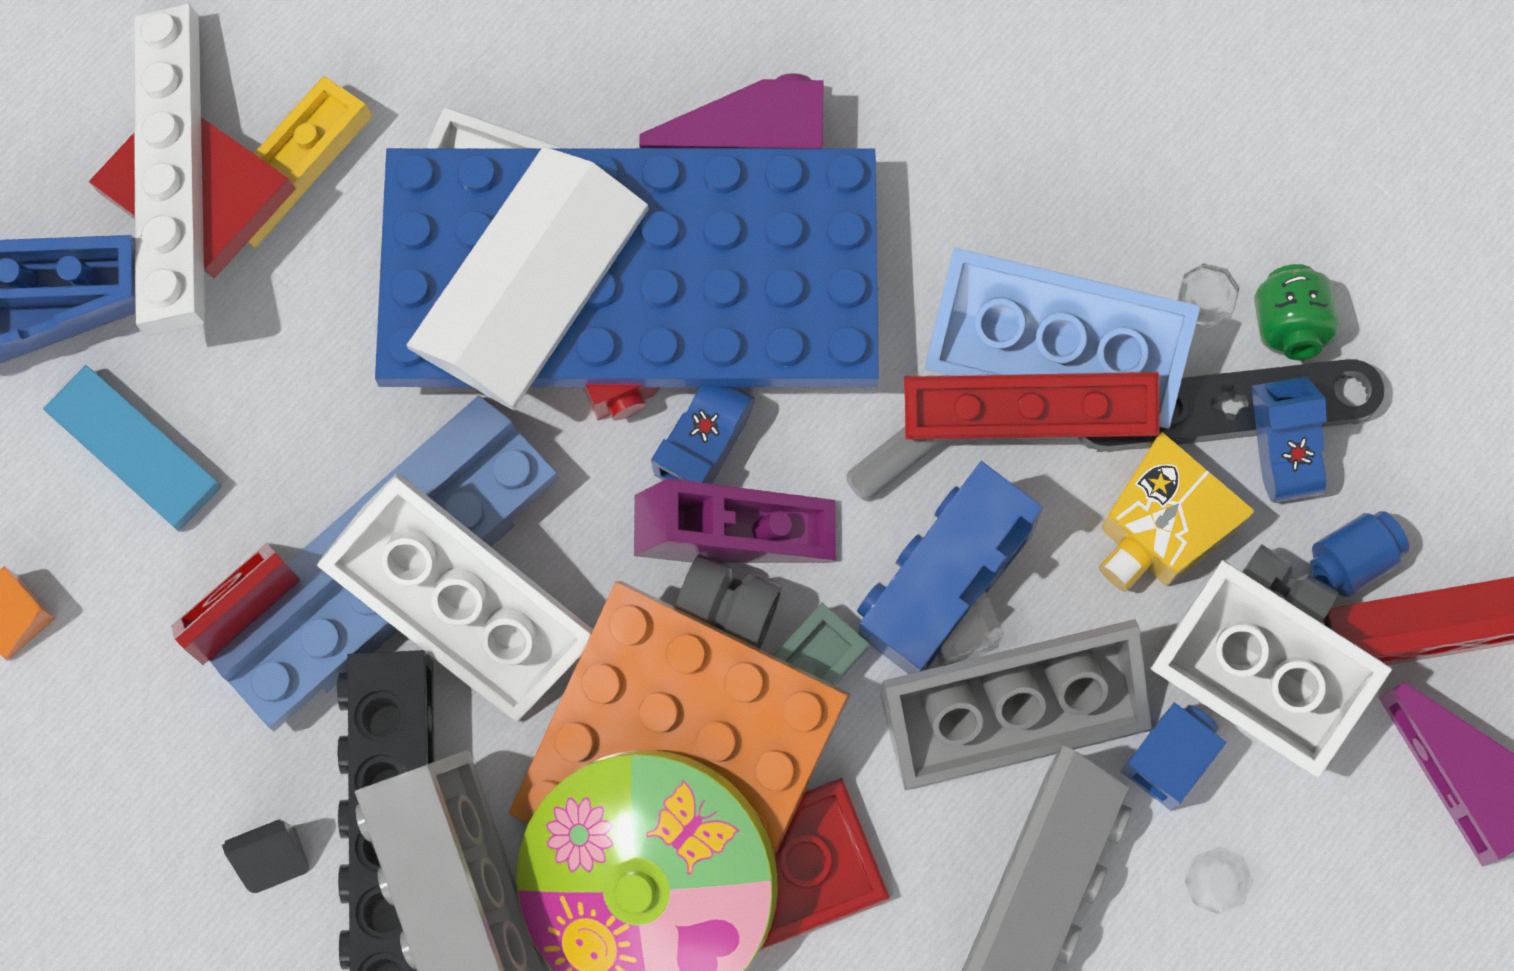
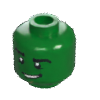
(1296, 312)

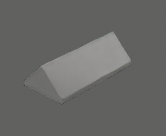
(1017, 704)

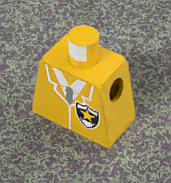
(1169, 517)

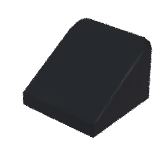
(267, 855)

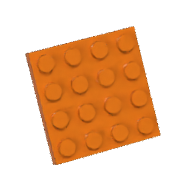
(690, 691)

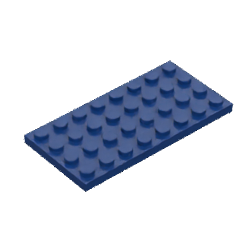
(733, 278)

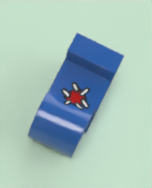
(703, 435)
(1290, 438)

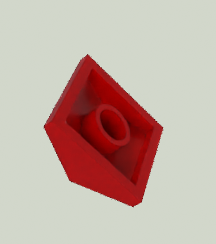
(233, 604)

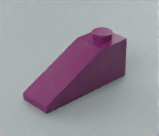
(762, 115)
(732, 524)
(1463, 767)

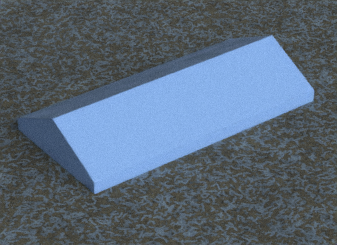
(1041, 321)

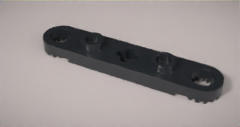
(1197, 421)

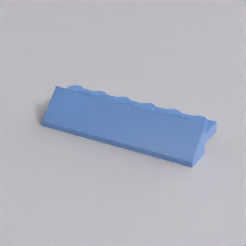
(301, 643)

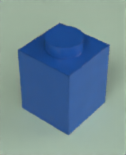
(1174, 754)

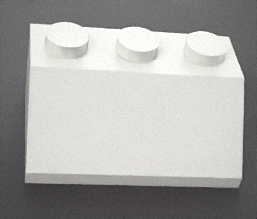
(1270, 668)

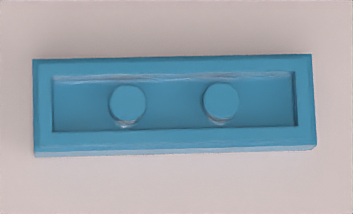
(132, 448)

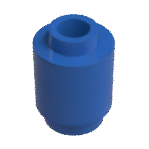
(1359, 552)

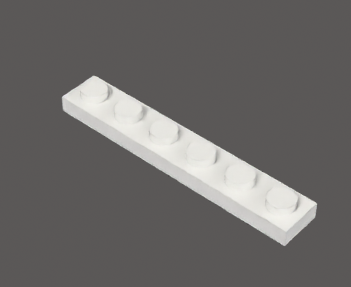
(168, 171)

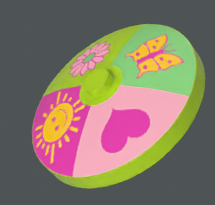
(646, 869)

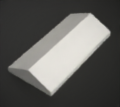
(529, 276)
(456, 597)

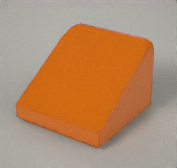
(20, 614)

